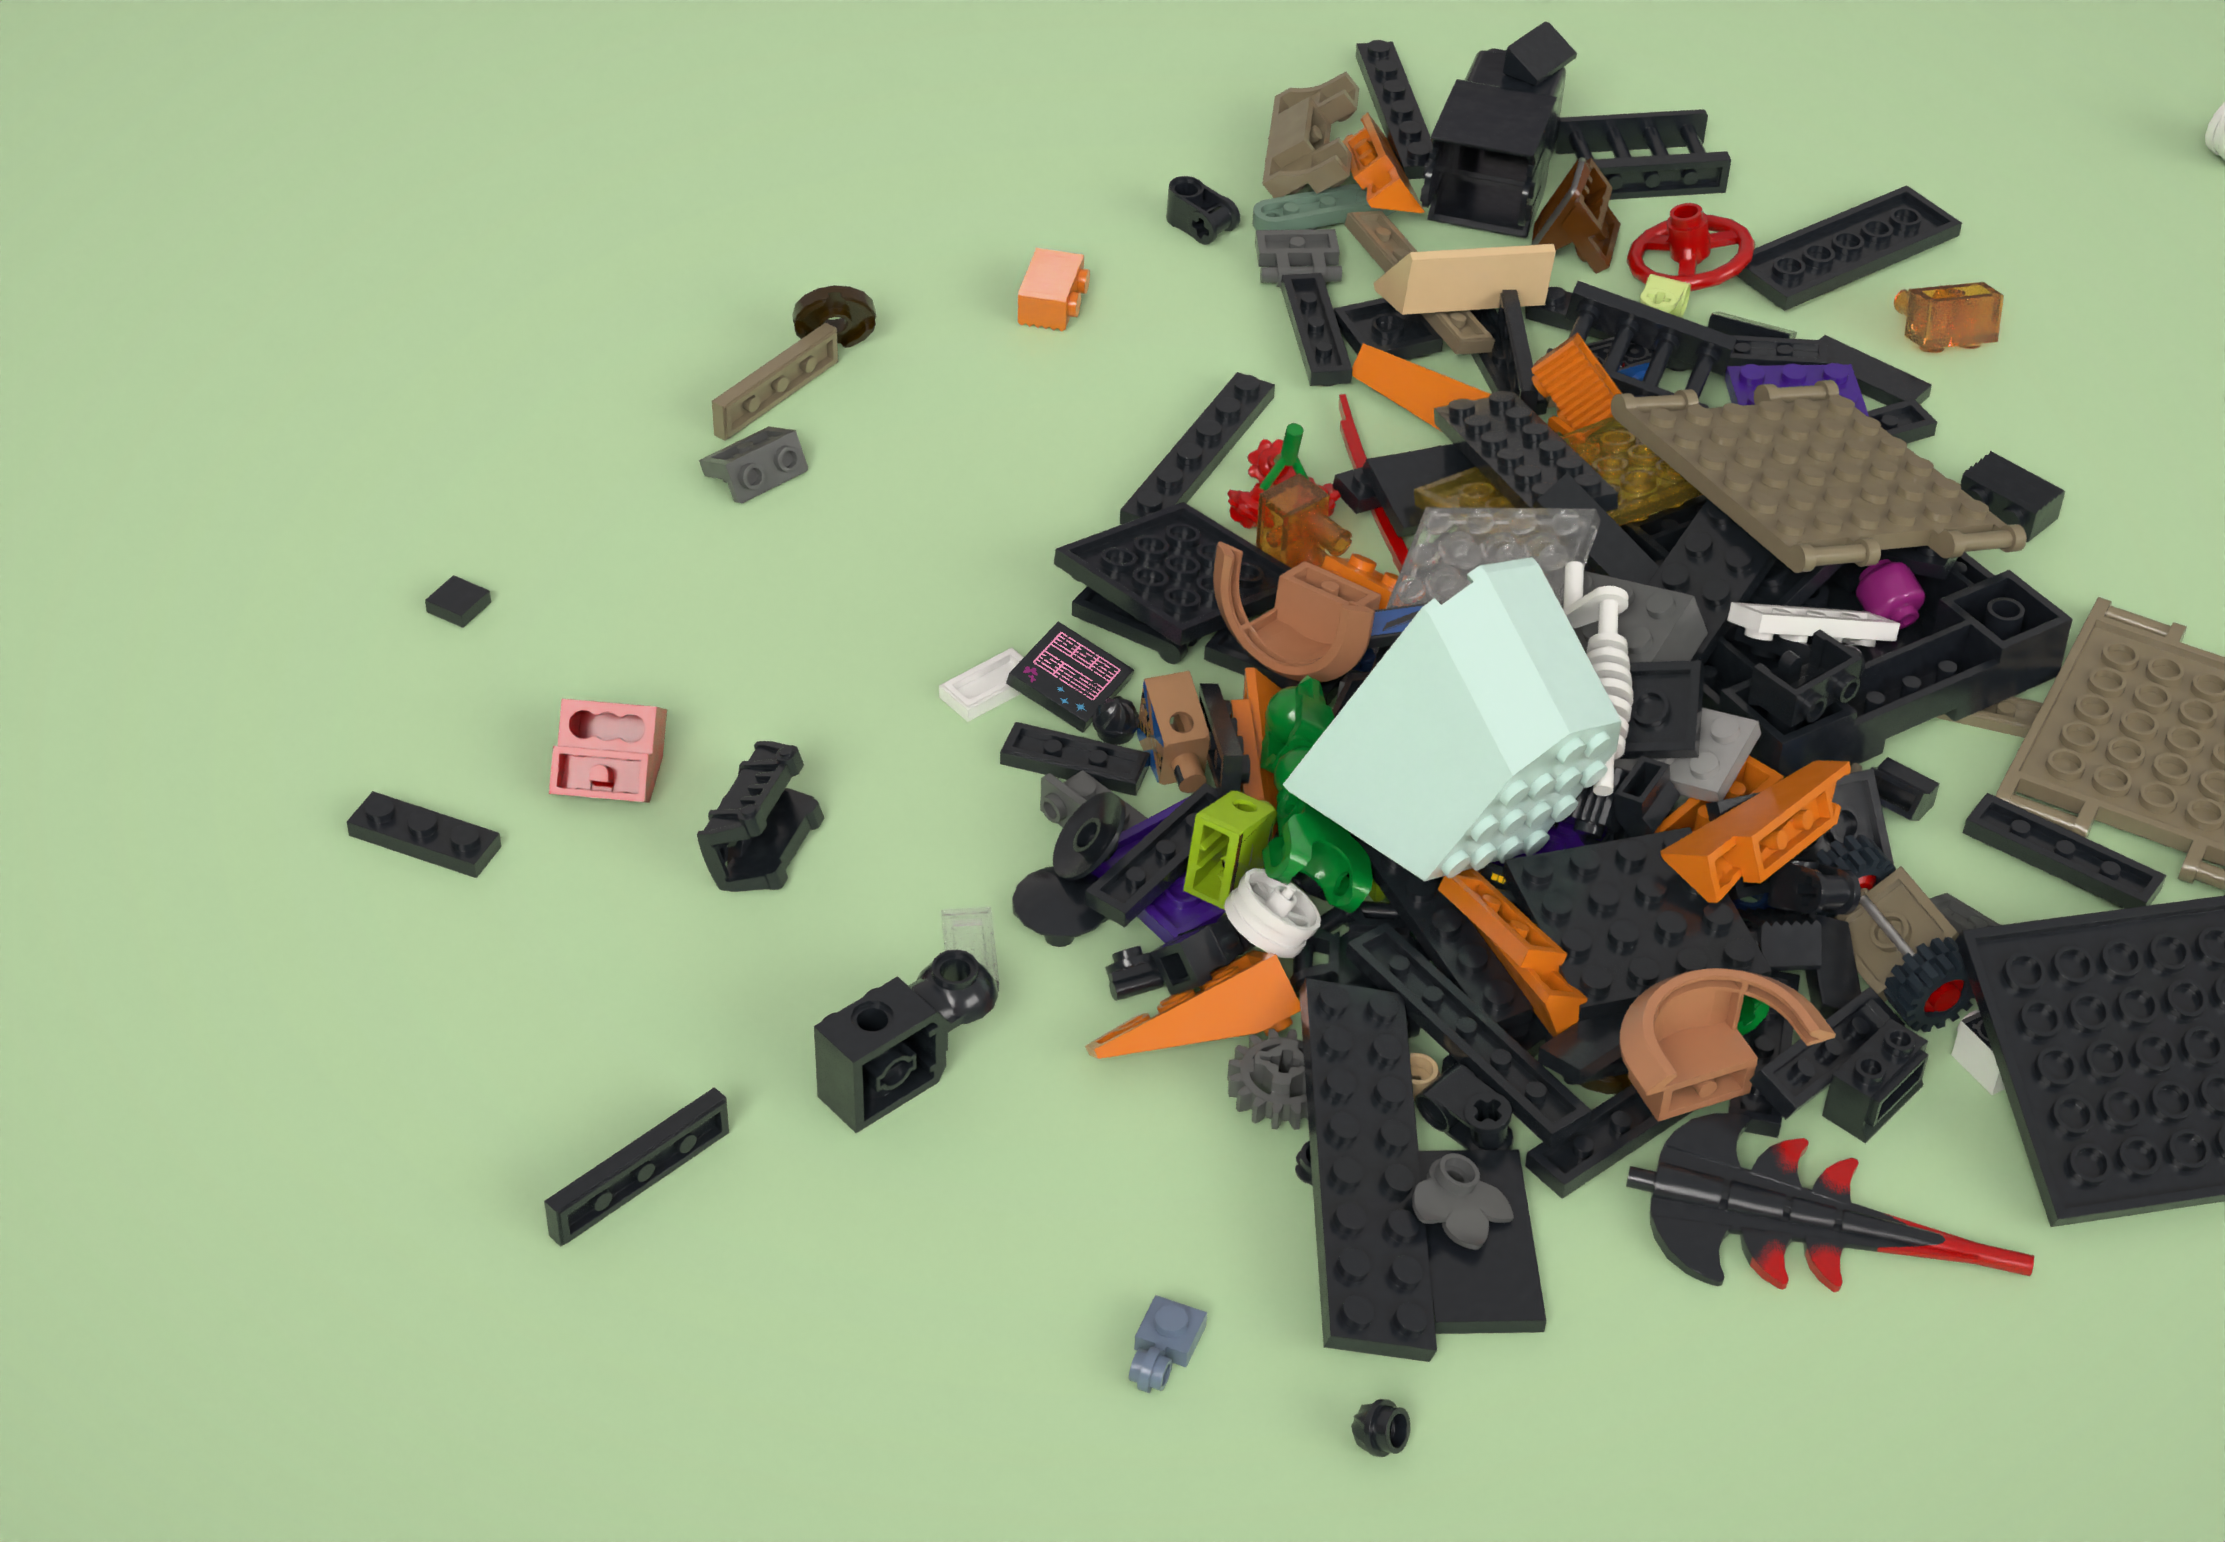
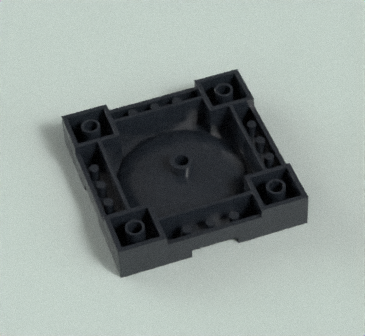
(1967, 650)

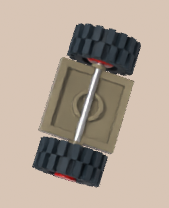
(1901, 938)

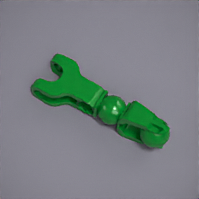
(1306, 837)

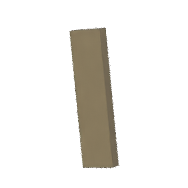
(774, 381)

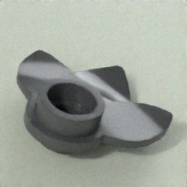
(1460, 1201)

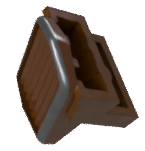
(1580, 215)

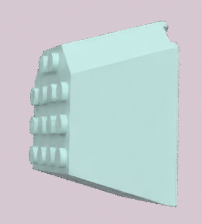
(1467, 731)

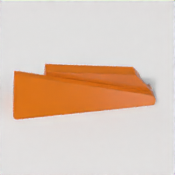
(1410, 384)
(1760, 832)

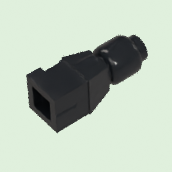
(1194, 953)

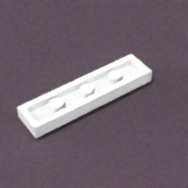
(1798, 623)

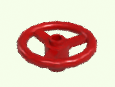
(1690, 243)

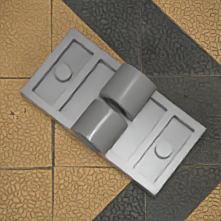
(1722, 753)

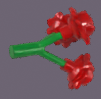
(1270, 466)

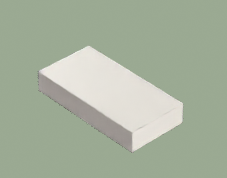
(981, 686)

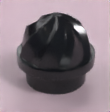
(1116, 720)
(1381, 1428)

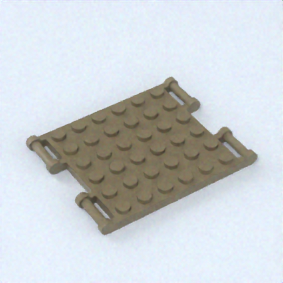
(1813, 476)
(2132, 740)

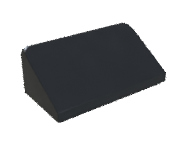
(1538, 55)
(1741, 326)
(1837, 978)

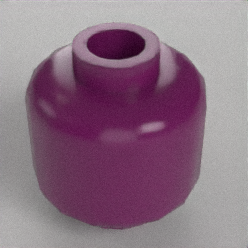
(1891, 592)

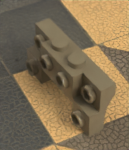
(1301, 136)

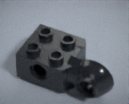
(897, 1038)

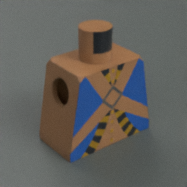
(1179, 748)

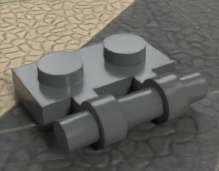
(1304, 249)

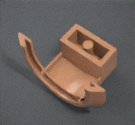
(1316, 623)
(1686, 1041)

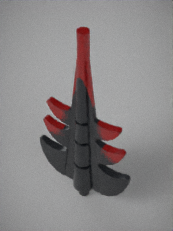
(1706, 1195)

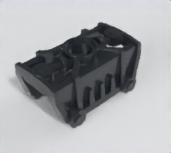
(759, 822)

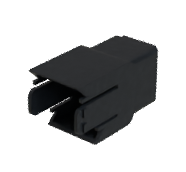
(1492, 149)

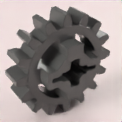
(1270, 1079)

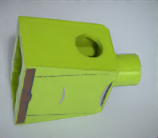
(1228, 832)

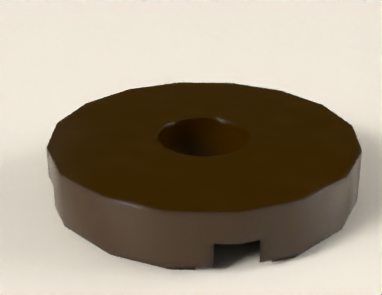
(850, 304)

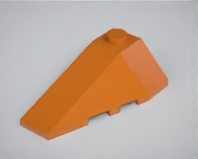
(1238, 1001)

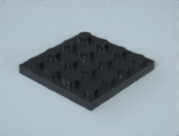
(1165, 570)
(1627, 919)

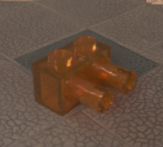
(1951, 315)
(1296, 524)

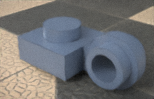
(1165, 1337)

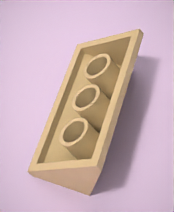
(1467, 278)

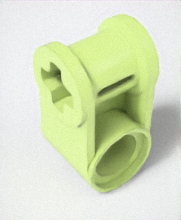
(1666, 294)

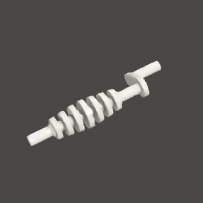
(1605, 650)

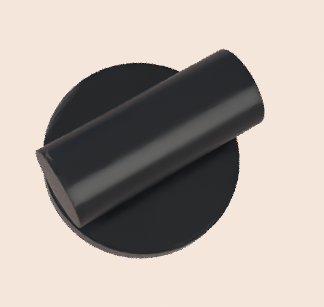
(1133, 973)

